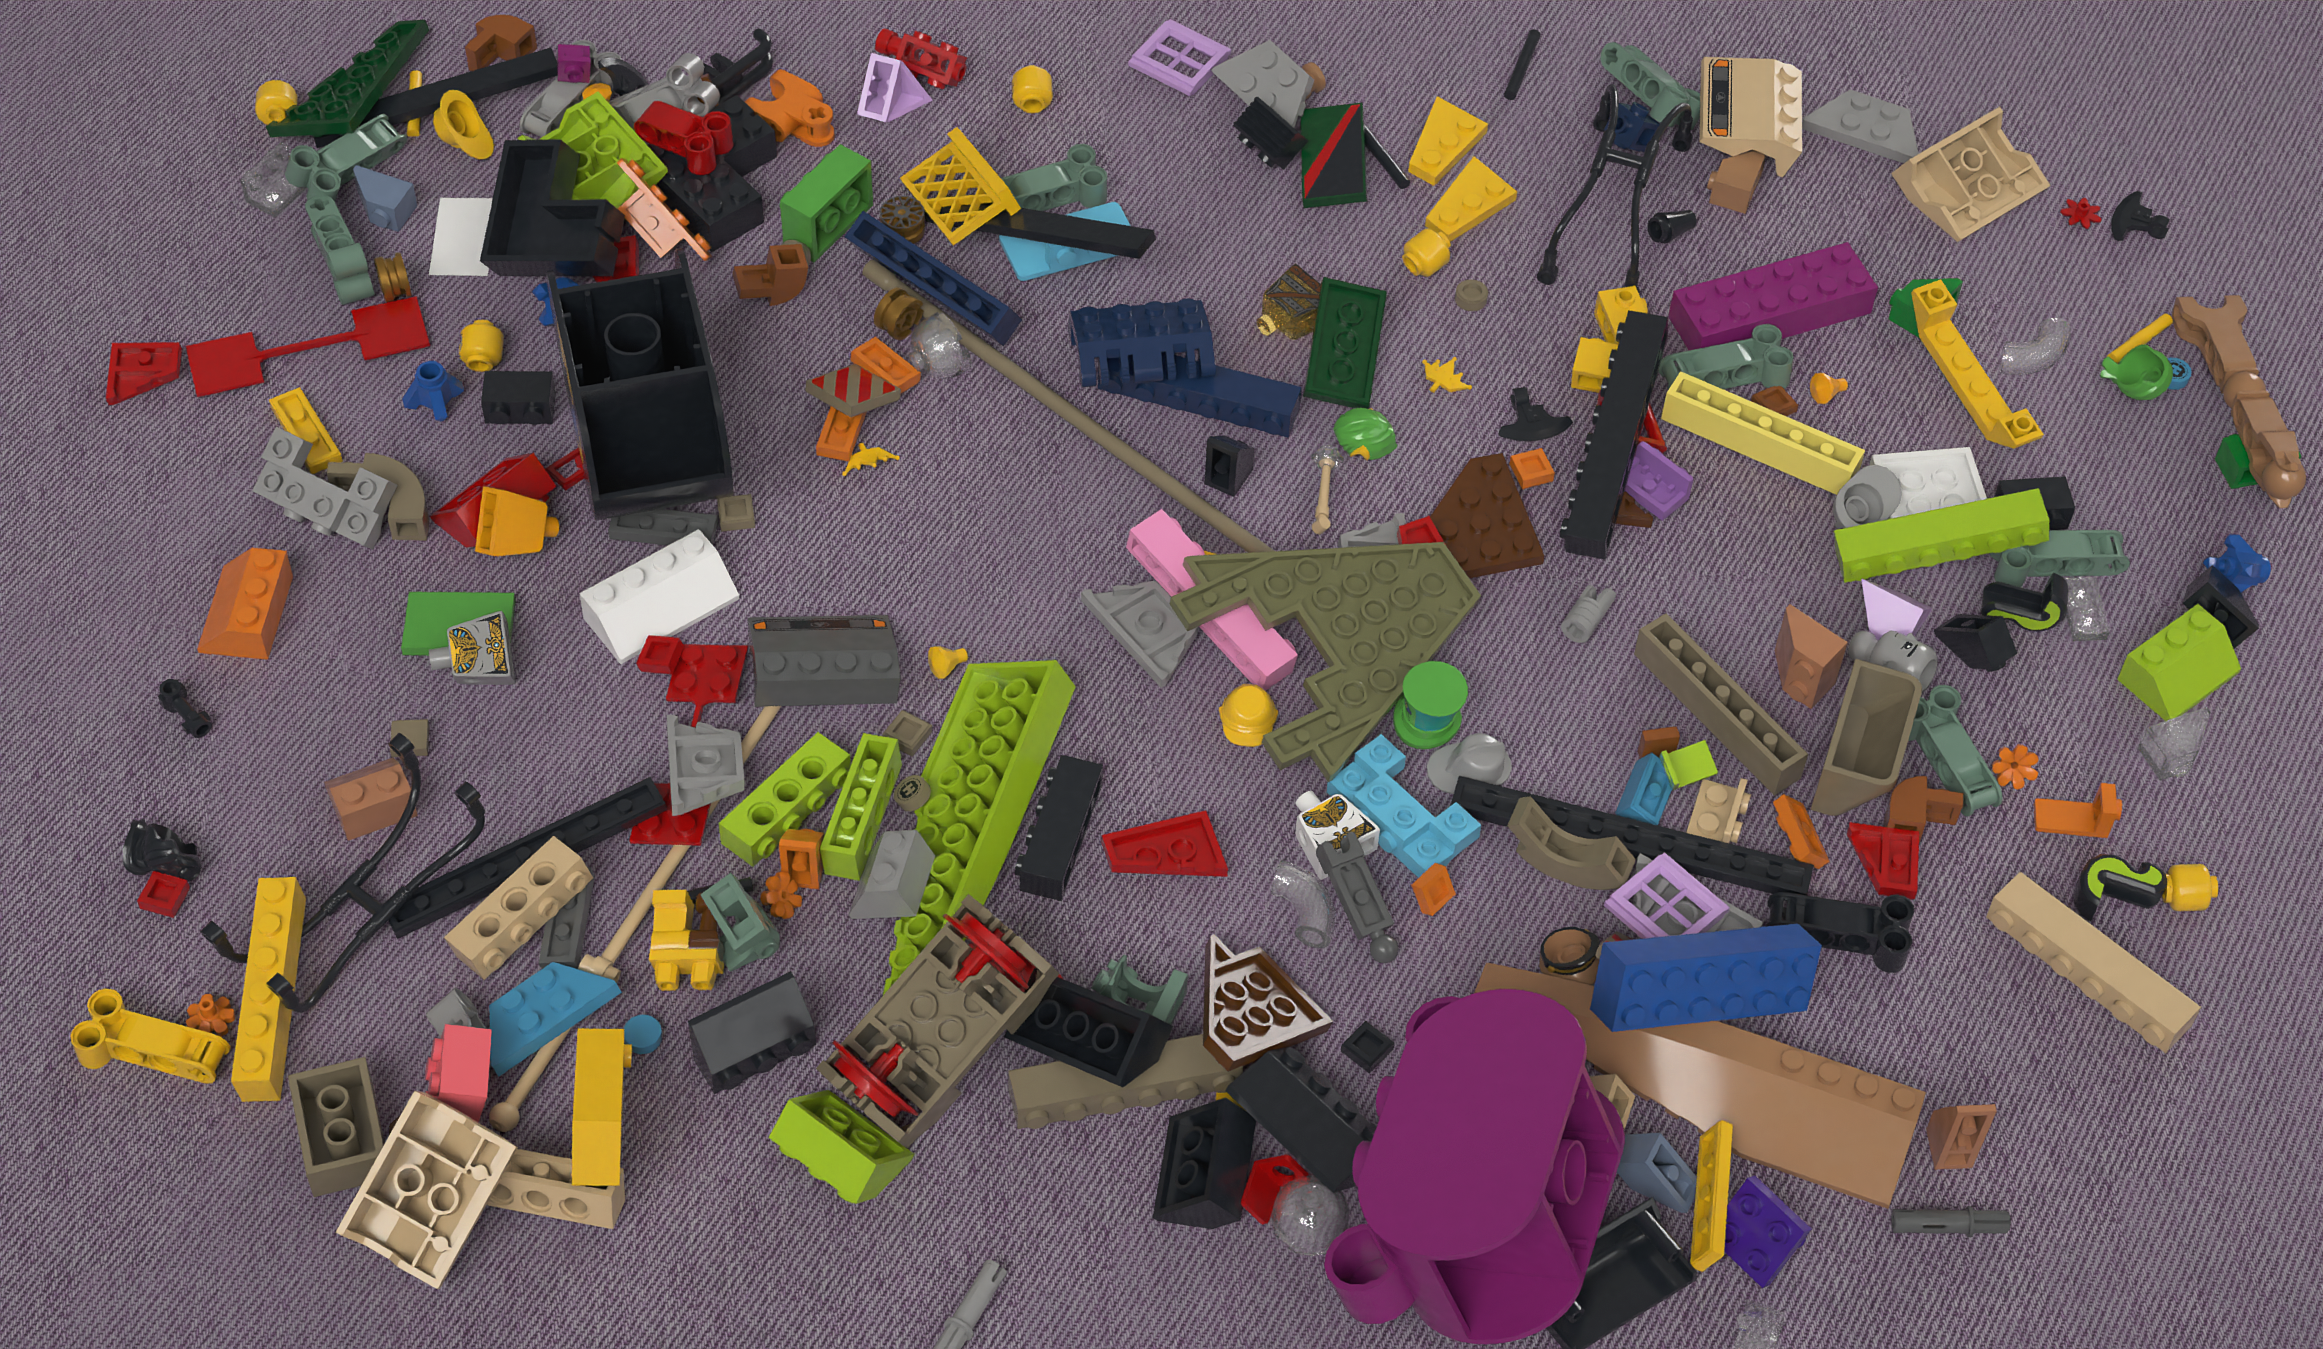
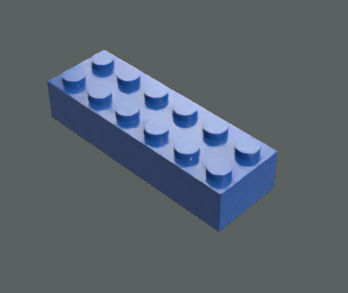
(1705, 977)

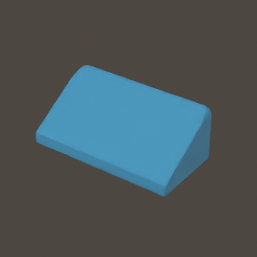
(1645, 791)

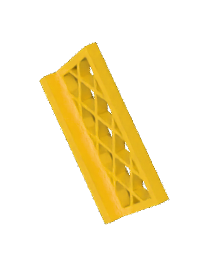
(988, 184)

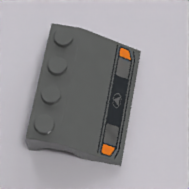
(823, 660)

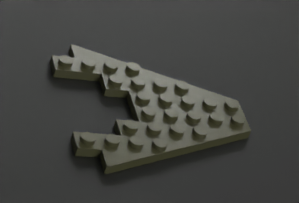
(1365, 612)

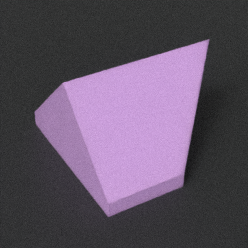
(890, 90)
(1892, 610)

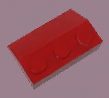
(514, 474)

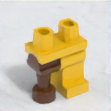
(680, 949)

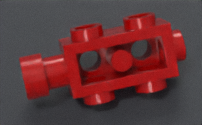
(931, 62)

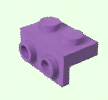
(1657, 482)

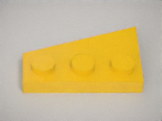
(1444, 141)
(1470, 200)

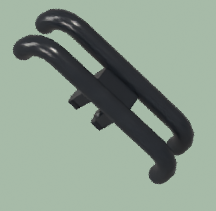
(728, 75)

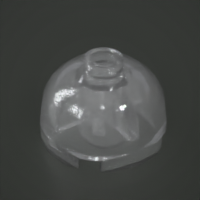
(937, 348)
(1309, 1215)

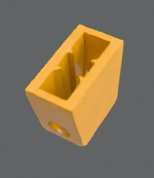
(512, 524)

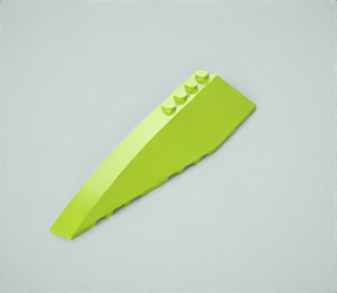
(980, 787)

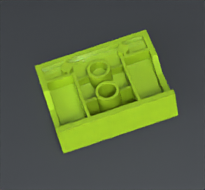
(601, 141)

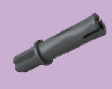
(1950, 1221)

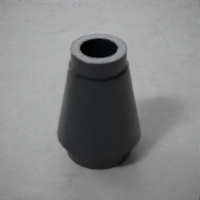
(1670, 225)

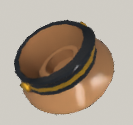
(1570, 955)

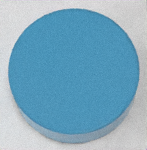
(643, 1033)

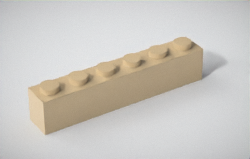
(2093, 962)

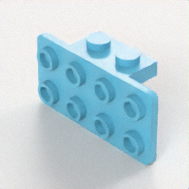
(1037, 259)

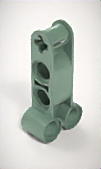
(1649, 82)
(333, 165)
(1061, 182)
(339, 250)
(1736, 362)
(2064, 554)
(1952, 750)

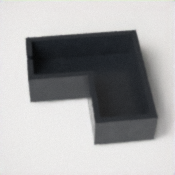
(722, 202)
(539, 225)

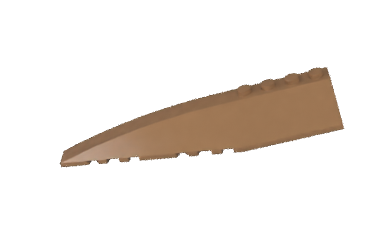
(1783, 1102)

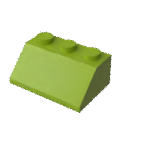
(2181, 664)
(839, 1145)

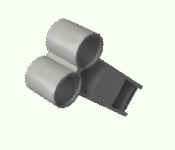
(674, 90)
(560, 95)

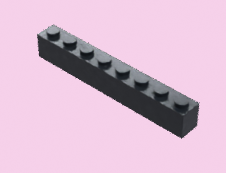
(1615, 436)

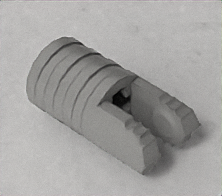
(1587, 614)

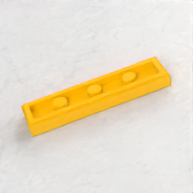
(1711, 1196)

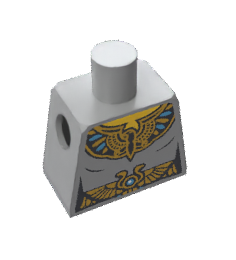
(477, 652)

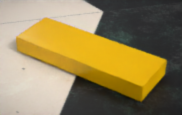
(302, 421)

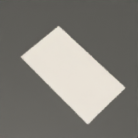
(460, 237)

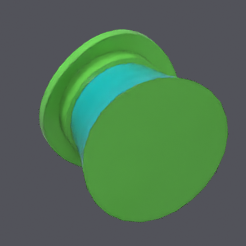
(1430, 705)

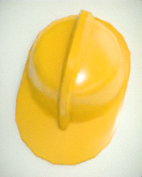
(461, 125)

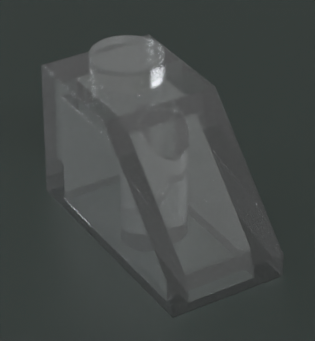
(2174, 744)

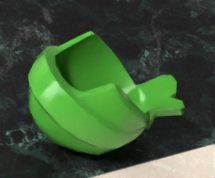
(2140, 373)

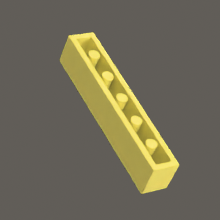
(1761, 433)

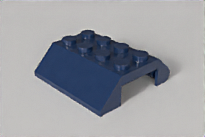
(1143, 335)

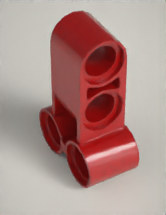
(687, 134)

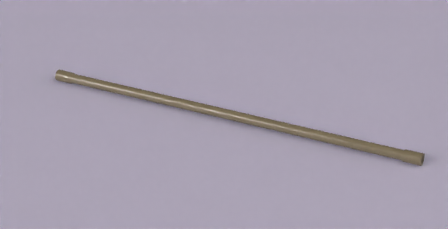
(887, 280)

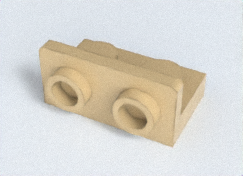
(1717, 811)

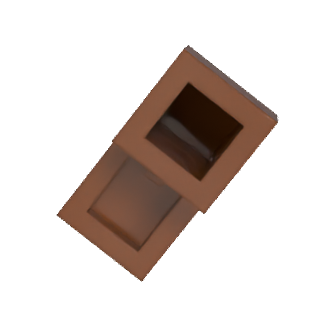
(500, 37)
(777, 279)
(1915, 804)

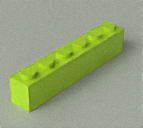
(1942, 535)

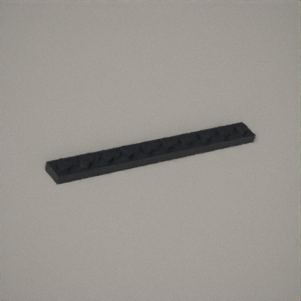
(1691, 852)

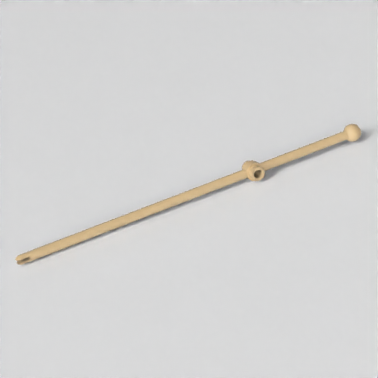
(505, 1115)

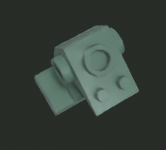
(753, 932)
(1122, 982)

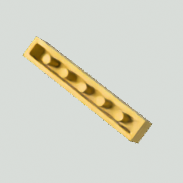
(263, 1017)

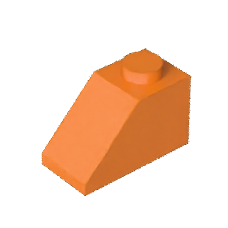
(802, 856)

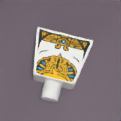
(1331, 822)

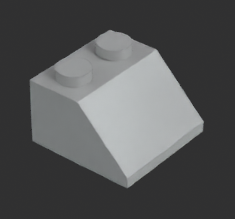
(893, 877)

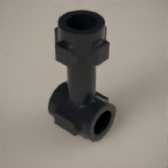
(173, 699)

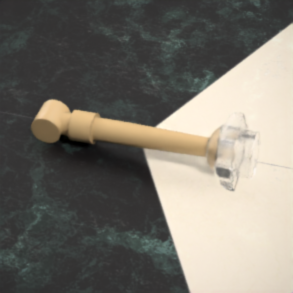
(1327, 459)

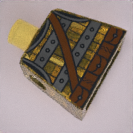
(1290, 304)

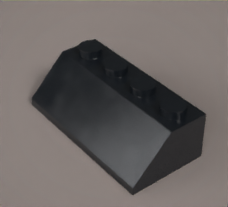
(1092, 1032)
(1304, 1114)

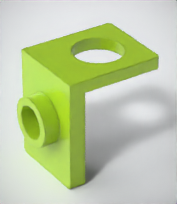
(1688, 765)

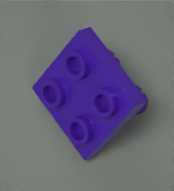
(1762, 1231)

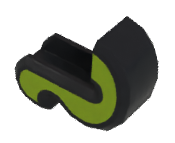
(2027, 607)
(2118, 879)

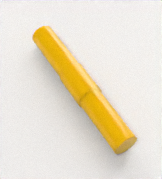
(413, 126)
(2141, 337)

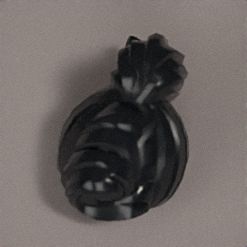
(159, 850)

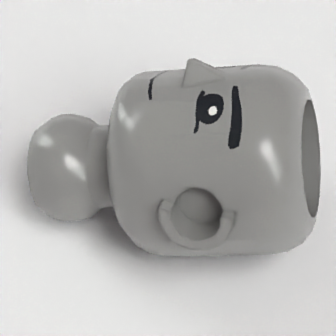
(1897, 653)

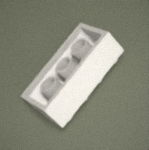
(658, 595)

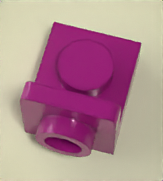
(573, 63)

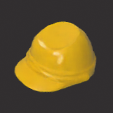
(1247, 715)

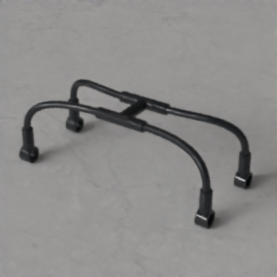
(1609, 107)
(351, 886)

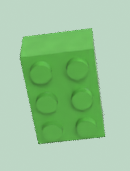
(827, 200)

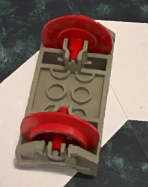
(938, 1021)

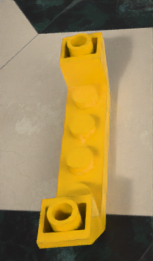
(1998, 424)

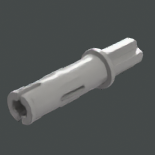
(961, 1325)

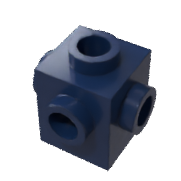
(1634, 127)

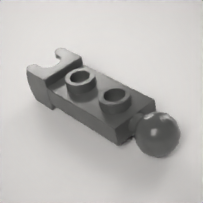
(1359, 895)

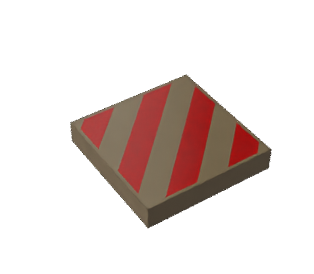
(853, 390)

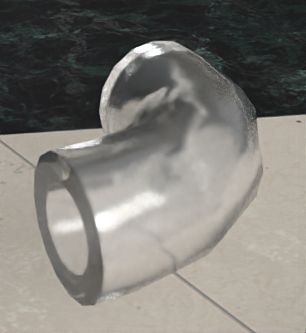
(2037, 354)
(1310, 899)

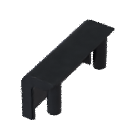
(1628, 1273)

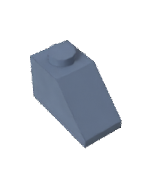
(385, 198)
(1657, 1171)

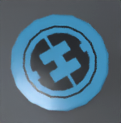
(2181, 373)

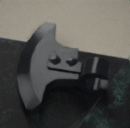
(623, 75)
(2133, 216)
(1532, 421)

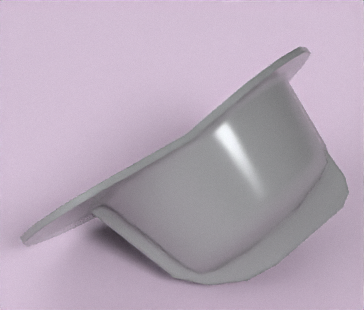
(1867, 497)
(1475, 758)

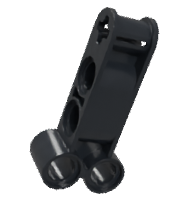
(1851, 925)

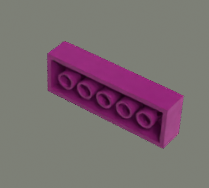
(1789, 294)

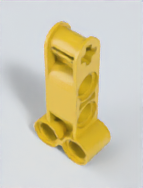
(145, 1041)

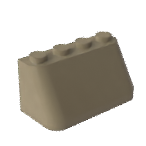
(1867, 738)

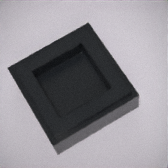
(1367, 1047)

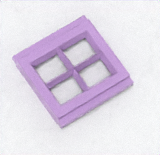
(1166, 74)
(1680, 879)

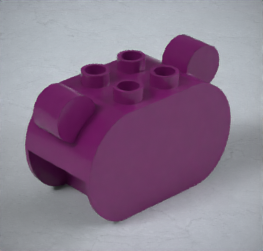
(1481, 1172)

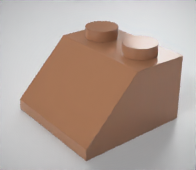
(1807, 657)
(370, 798)

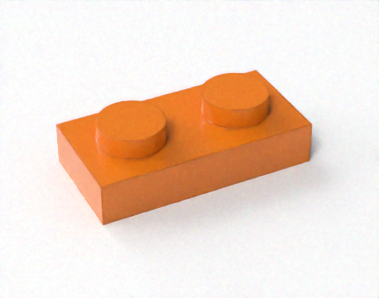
(886, 364)
(839, 435)
(1803, 837)

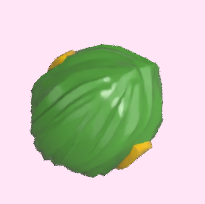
(1365, 433)

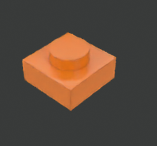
(1532, 468)
(1433, 889)

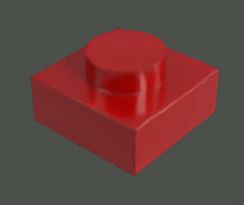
(660, 654)
(163, 894)

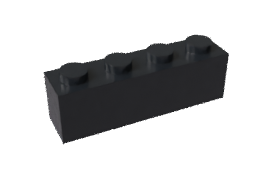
(1060, 827)

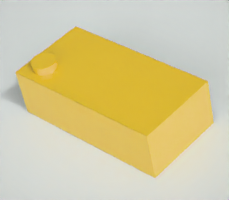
(598, 1106)

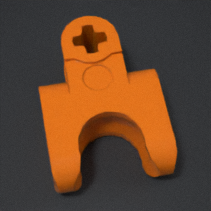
(796, 111)

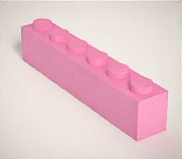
(1257, 653)

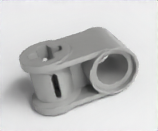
(454, 1010)

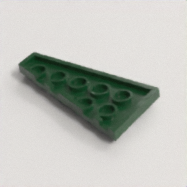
(349, 94)

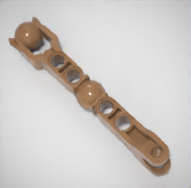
(2266, 439)

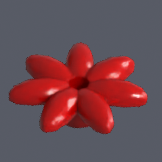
(2081, 212)

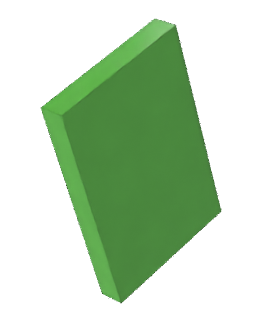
(434, 612)

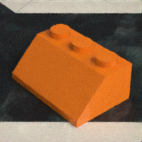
(248, 605)

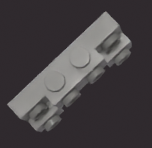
(350, 513)

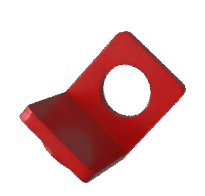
(1265, 1185)

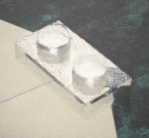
(2086, 610)

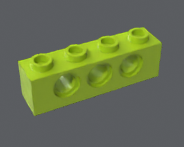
(767, 804)
(861, 806)

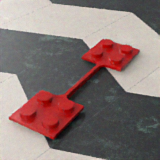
(236, 362)
(700, 677)

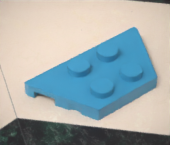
(543, 1010)

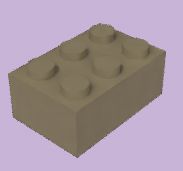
(337, 1124)

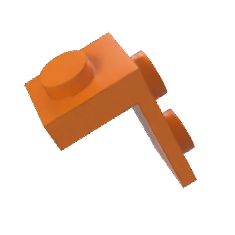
(2079, 817)

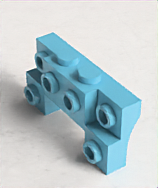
(1403, 822)

